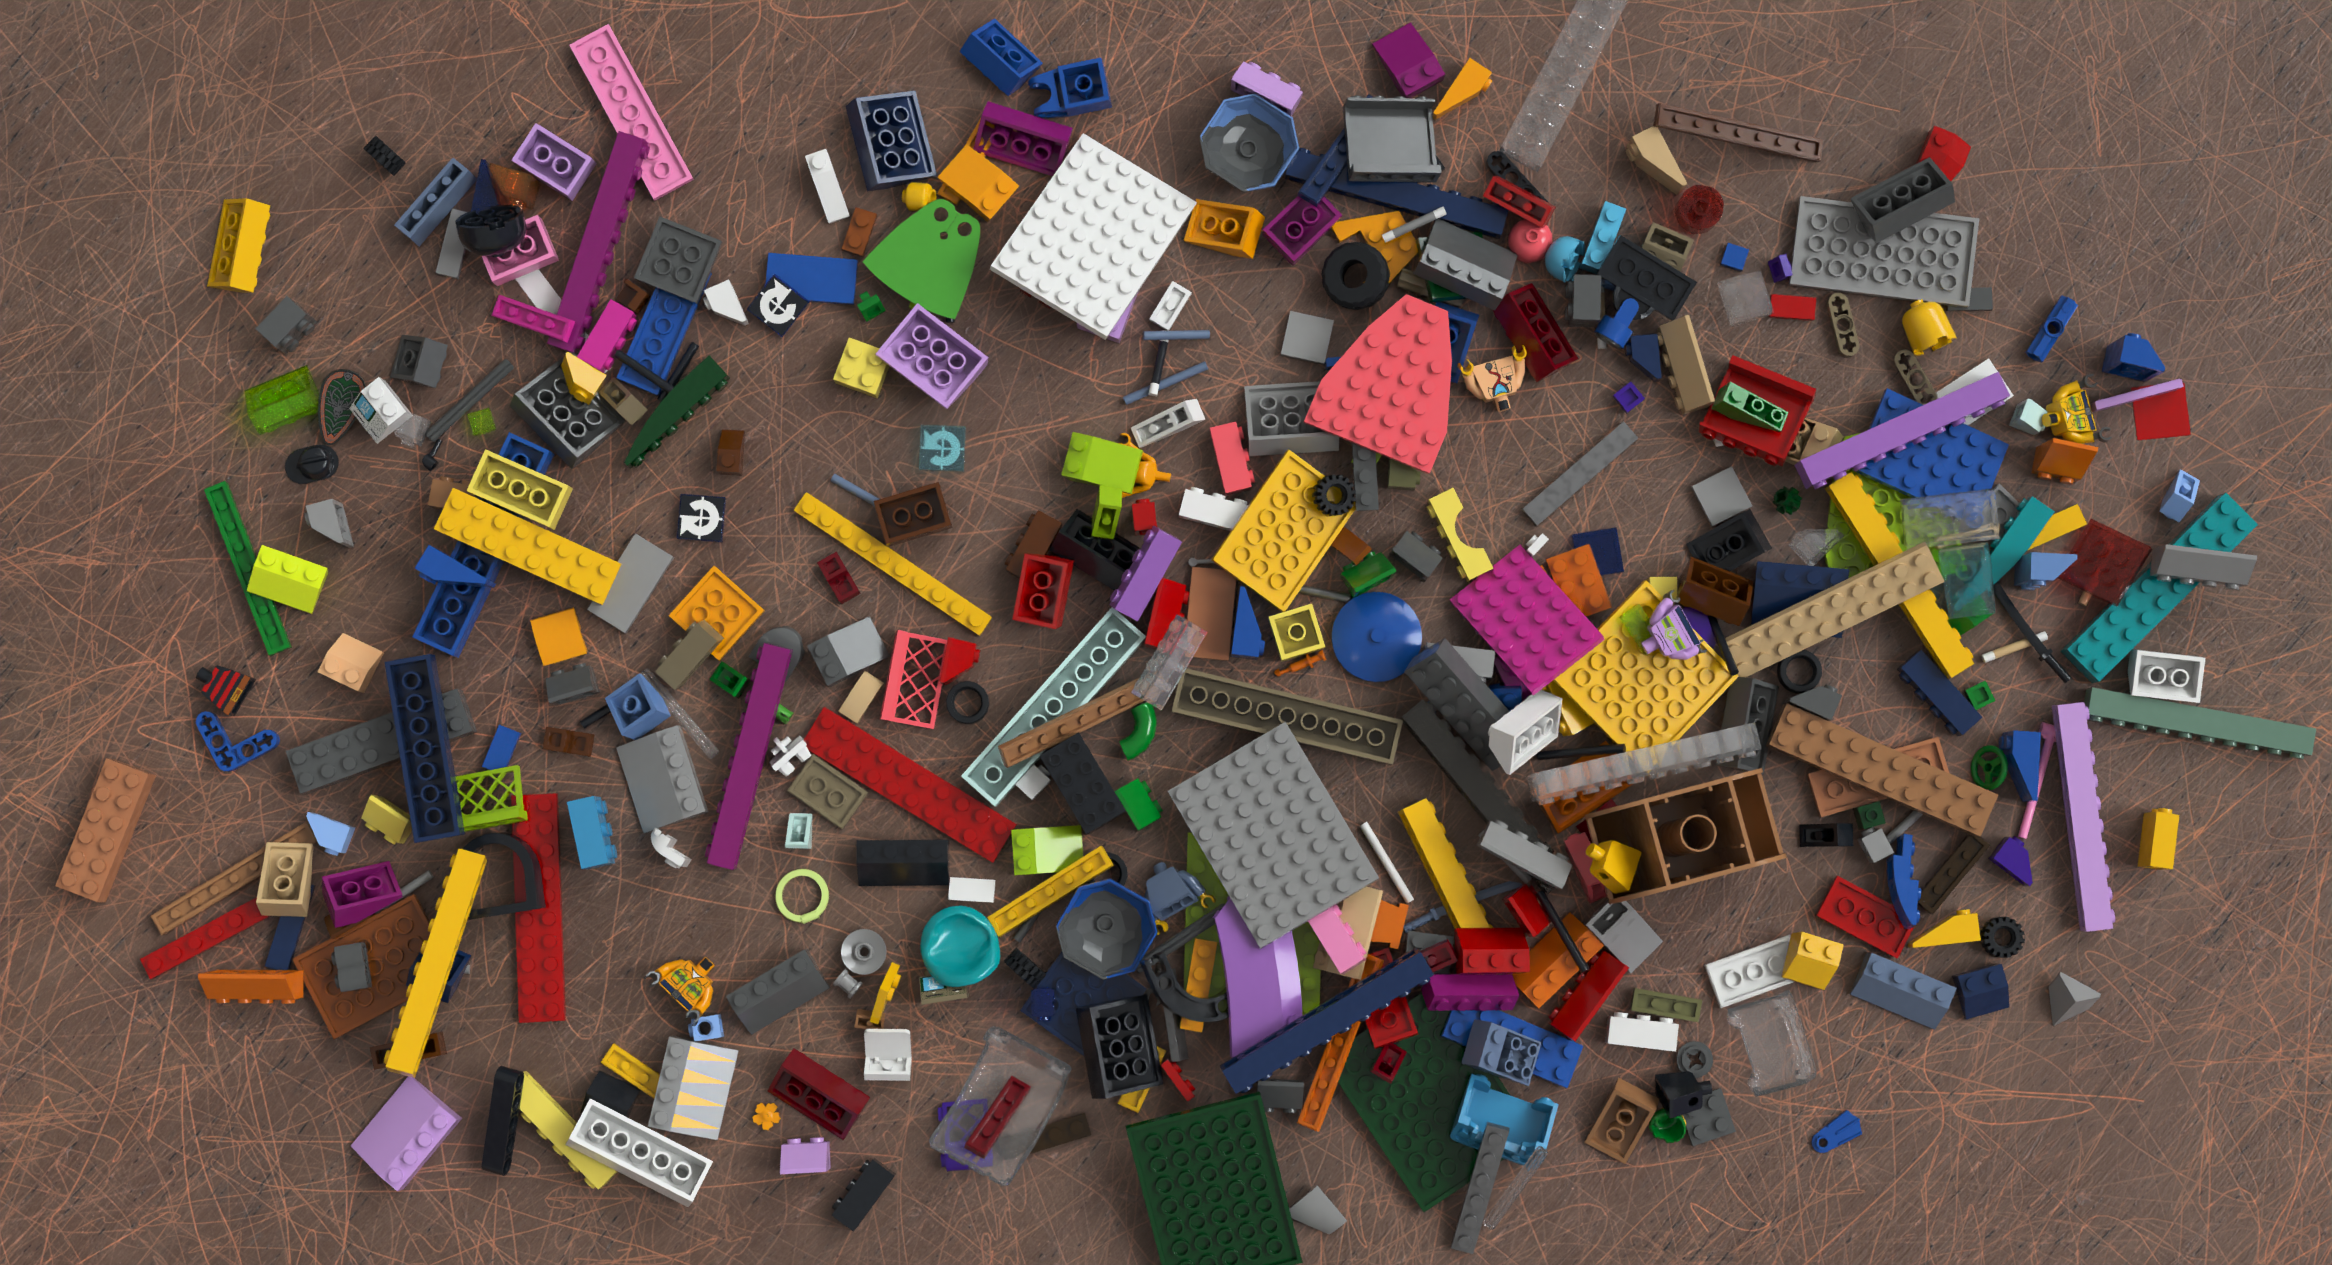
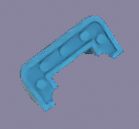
(1527, 1122)

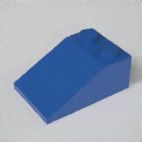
(1461, 327)
(440, 567)
(1247, 635)
(2023, 758)

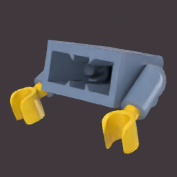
(1172, 892)

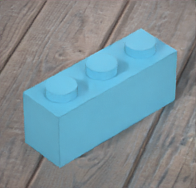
(1602, 237)

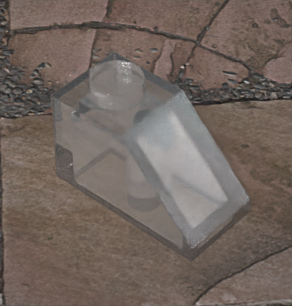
(413, 431)
(1814, 543)

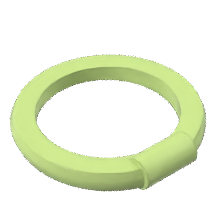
(810, 916)

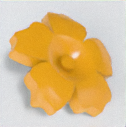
(766, 1115)

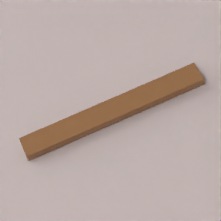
(1068, 724)
(223, 884)

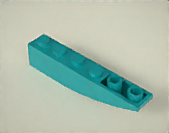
(2018, 536)

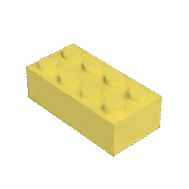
(519, 489)

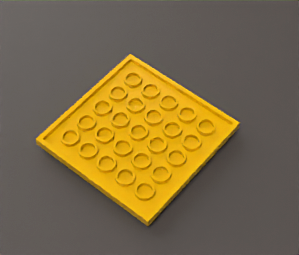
(1642, 696)

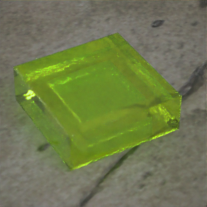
(481, 421)

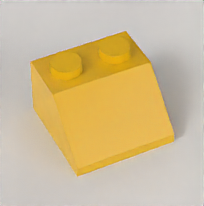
(1811, 960)

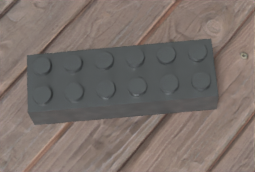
(1458, 696)

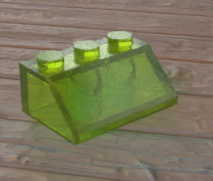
(282, 400)

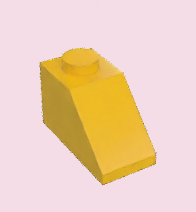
(581, 378)

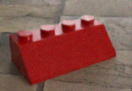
(1588, 995)

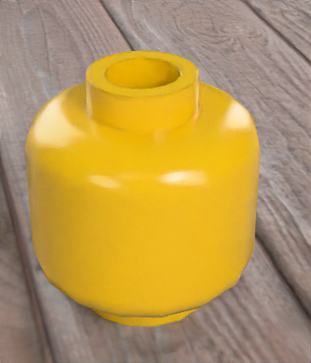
(918, 195)

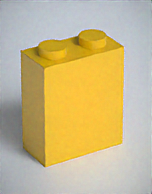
(2158, 839)

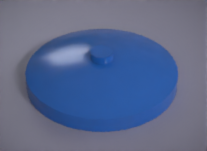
(1376, 636)

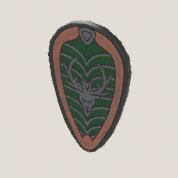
(335, 398)

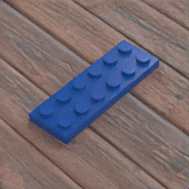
(659, 338)
(1556, 1055)

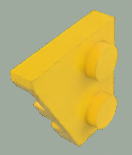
(886, 992)

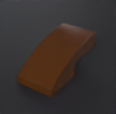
(568, 741)

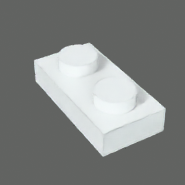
(1170, 306)

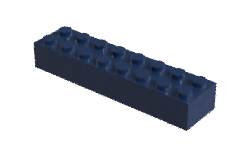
(424, 748)

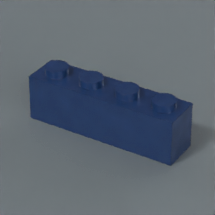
(1939, 693)

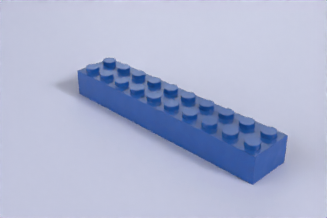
(456, 607)

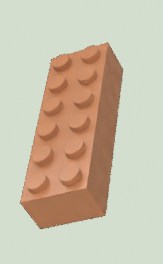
(105, 830)

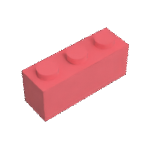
(1231, 458)

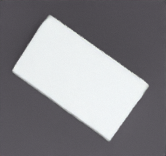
(971, 889)

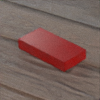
(1793, 307)

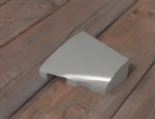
(1317, 1211)

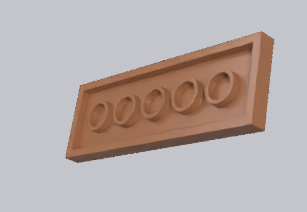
(1837, 795)

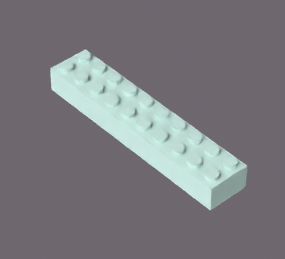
(1069, 687)

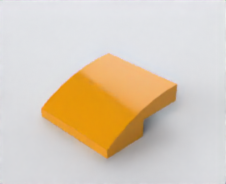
(558, 636)

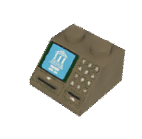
(934, 992)

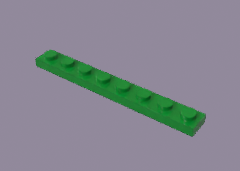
(243, 559)

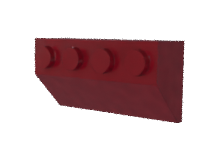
(1532, 325)
(818, 1093)

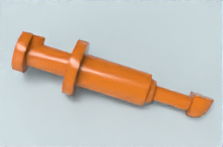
(1303, 663)

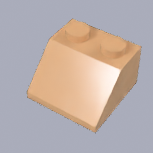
(351, 662)

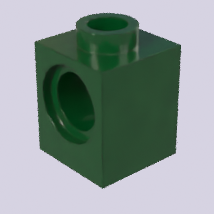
(1869, 815)

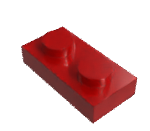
(1185, 1087)

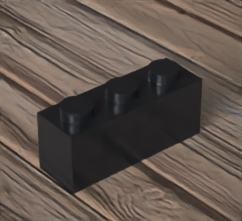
(862, 1193)

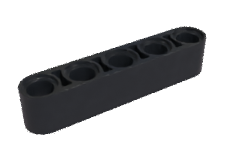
(502, 1120)

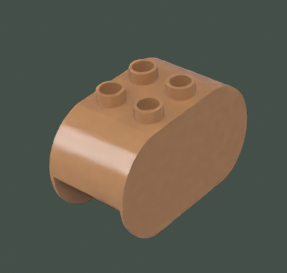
(1692, 833)

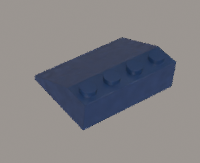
(890, 140)
(1787, 584)

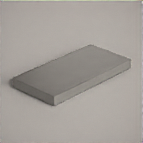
(637, 578)

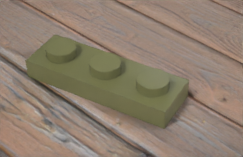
(1666, 1005)

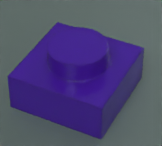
(1780, 268)
(1628, 397)

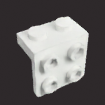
(887, 1054)

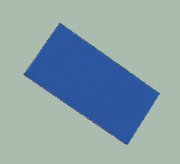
(816, 277)

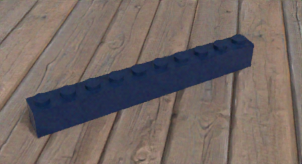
(1409, 197)
(1327, 1020)

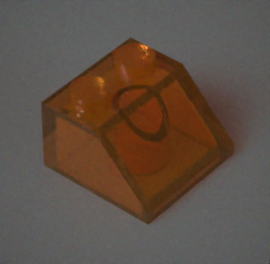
(516, 186)

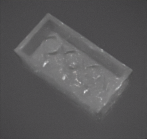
(1950, 518)

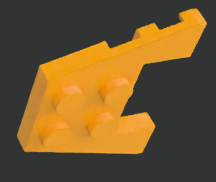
(1396, 252)

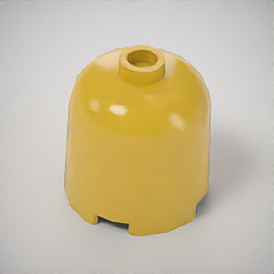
(1927, 327)

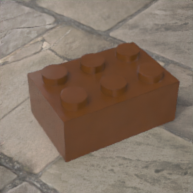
(913, 514)
(1715, 591)

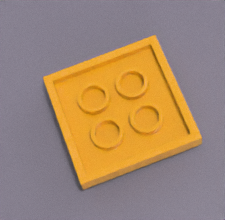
(722, 606)

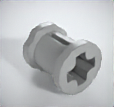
(847, 983)

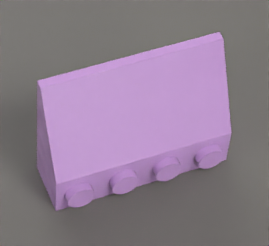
(932, 356)
(405, 1133)

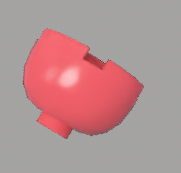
(1529, 241)

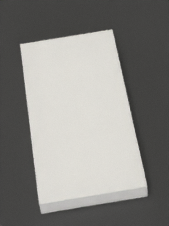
(1749, 972)

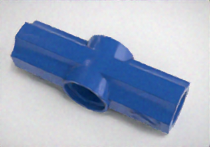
(2044, 339)

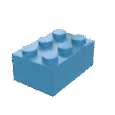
(592, 832)

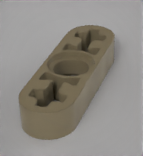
(1853, 339)
(1913, 361)

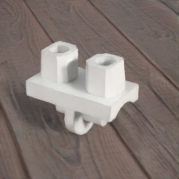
(781, 760)

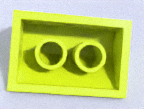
(287, 579)

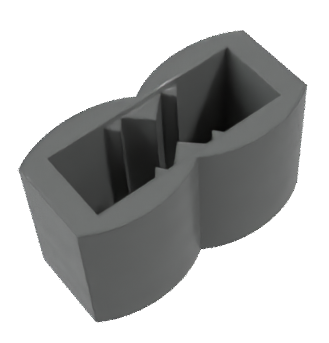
(352, 967)

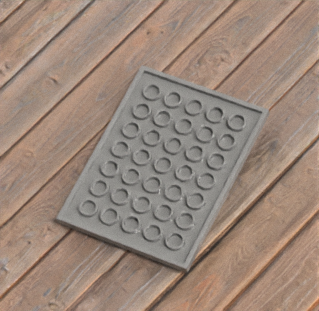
(1273, 835)

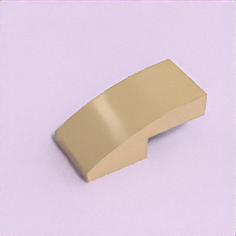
(861, 697)

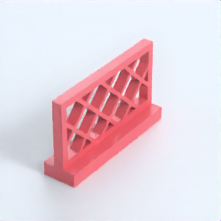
(894, 679)

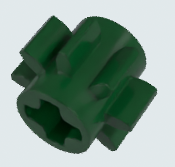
(1787, 500)

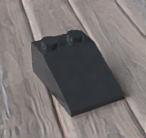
(1731, 542)

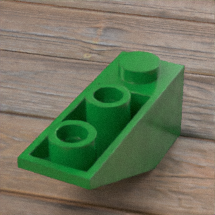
(1749, 408)

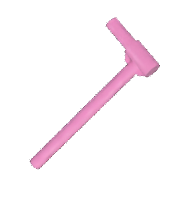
(2047, 733)

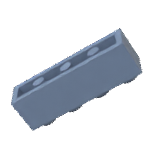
(435, 202)

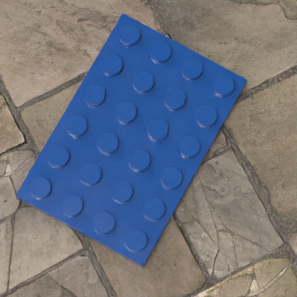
(1942, 464)

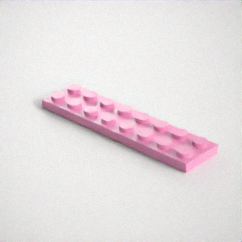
(631, 109)

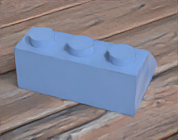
(2040, 568)

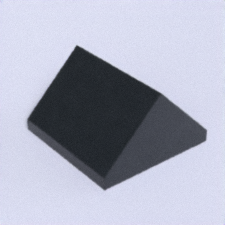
(612, 1093)

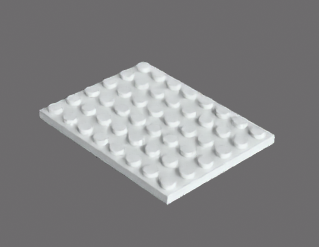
(1093, 236)

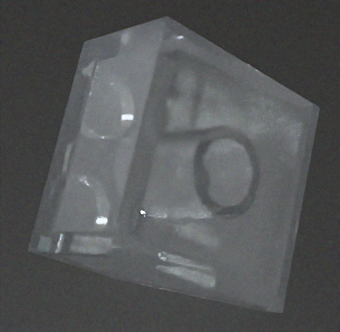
(1745, 298)

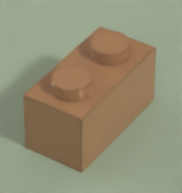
(863, 1020)

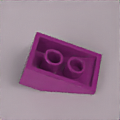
(1409, 61)
(1300, 227)
(359, 892)

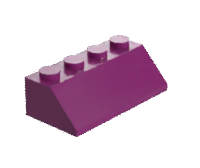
(1023, 139)

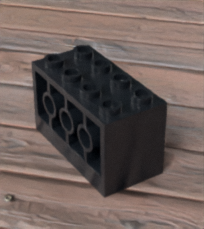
(1083, 783)

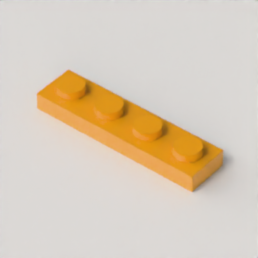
(1199, 977)

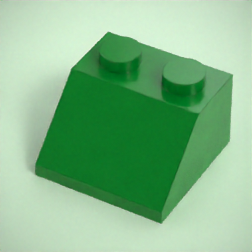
(1138, 803)

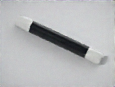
(1158, 367)

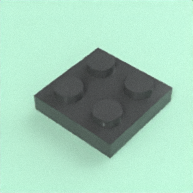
(1710, 1121)

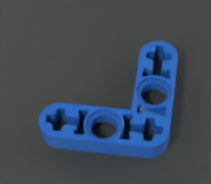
(234, 751)

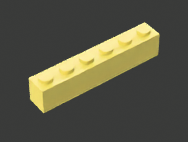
(557, 1126)

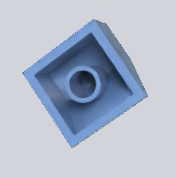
(637, 707)

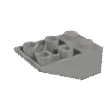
(1623, 933)

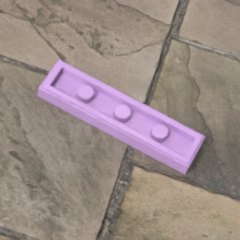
(2136, 395)

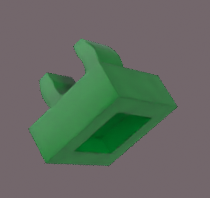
(870, 306)

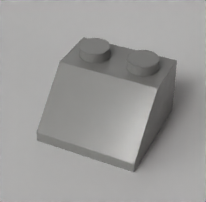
(330, 520)

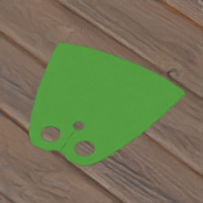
(925, 266)

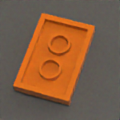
(1580, 579)

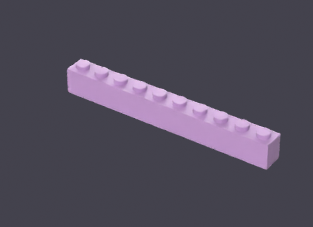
(2082, 816)

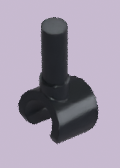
(428, 460)

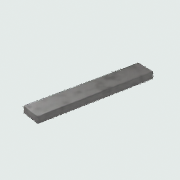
(1580, 473)

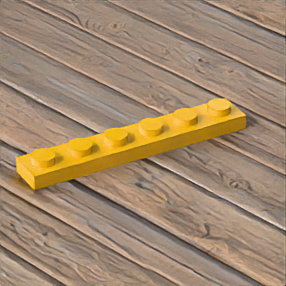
(1050, 891)

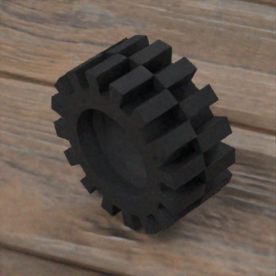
(384, 155)
(1321, 498)
(2015, 933)
(1025, 968)

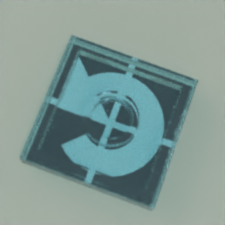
(942, 448)

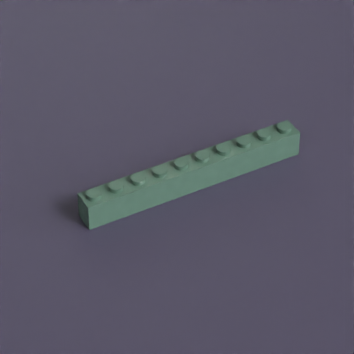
(2199, 722)

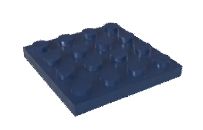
(1077, 989)

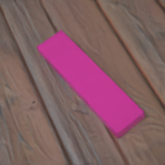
(533, 318)

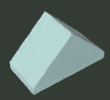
(799, 831)

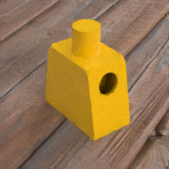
(1613, 864)

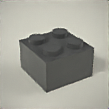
(1584, 301)
(286, 325)

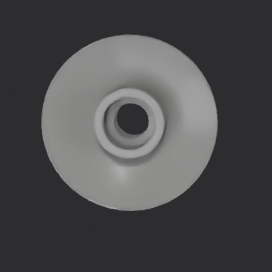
(851, 951)

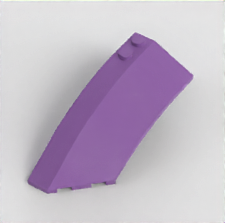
(1259, 982)

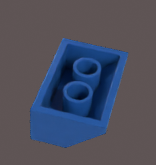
(1000, 57)
(2132, 359)

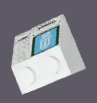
(379, 409)

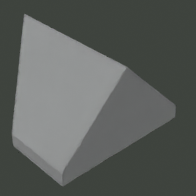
(2069, 998)

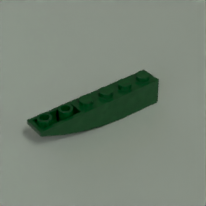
(676, 407)

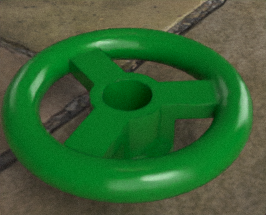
(1994, 768)

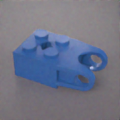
(1066, 89)

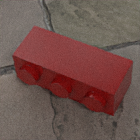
(1519, 201)

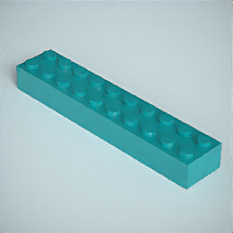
(2147, 600)

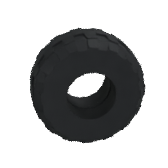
(1335, 268)

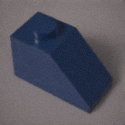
(1644, 354)

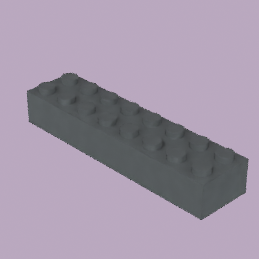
(366, 747)

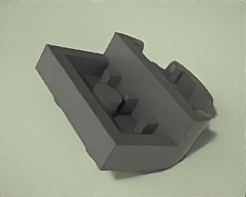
(783, 637)

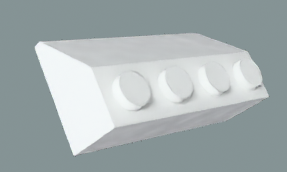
(1525, 730)

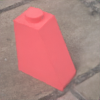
(1576, 850)

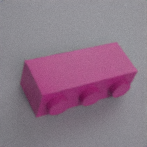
(608, 336)

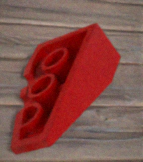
(1946, 151)

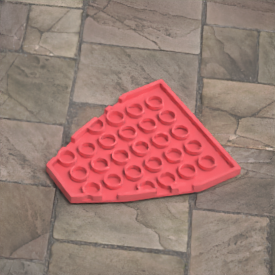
(1392, 386)

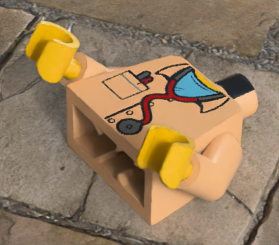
(1496, 378)

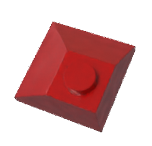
(958, 659)

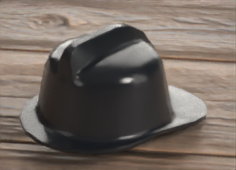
(311, 464)

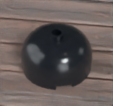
(492, 230)

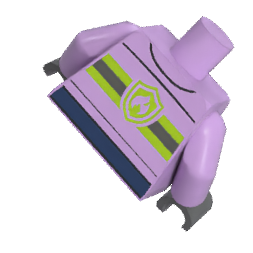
(1671, 631)

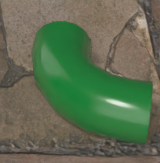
(1143, 731)

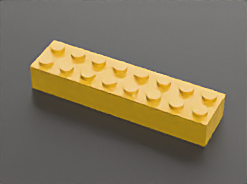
(527, 546)

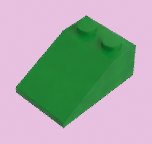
(1367, 574)

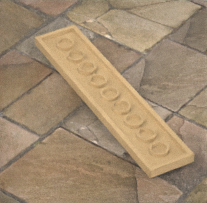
(1834, 610)

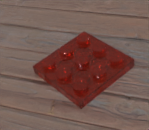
(2105, 562)

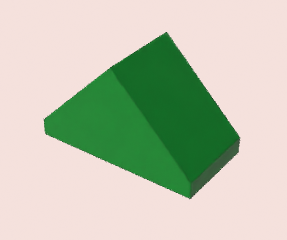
(730, 680)

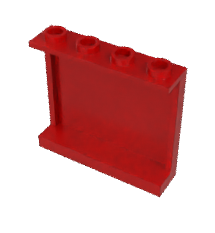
(1774, 388)

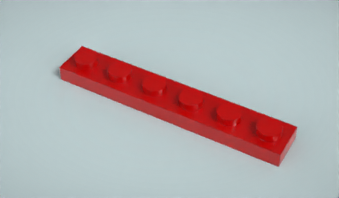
(202, 939)

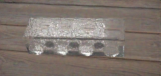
(1169, 662)

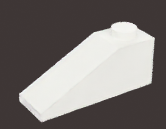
(827, 186)
(1168, 422)

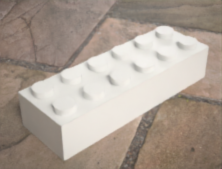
(639, 1153)

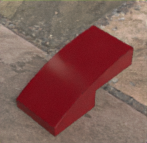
(838, 578)

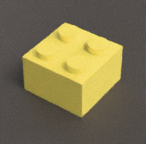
(861, 368)
(1296, 632)

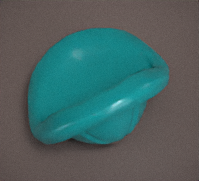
(959, 946)

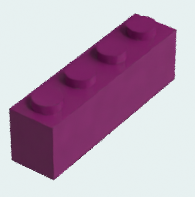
(1470, 992)

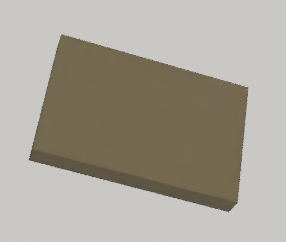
(827, 791)

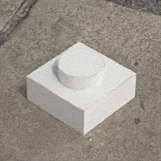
(1535, 544)

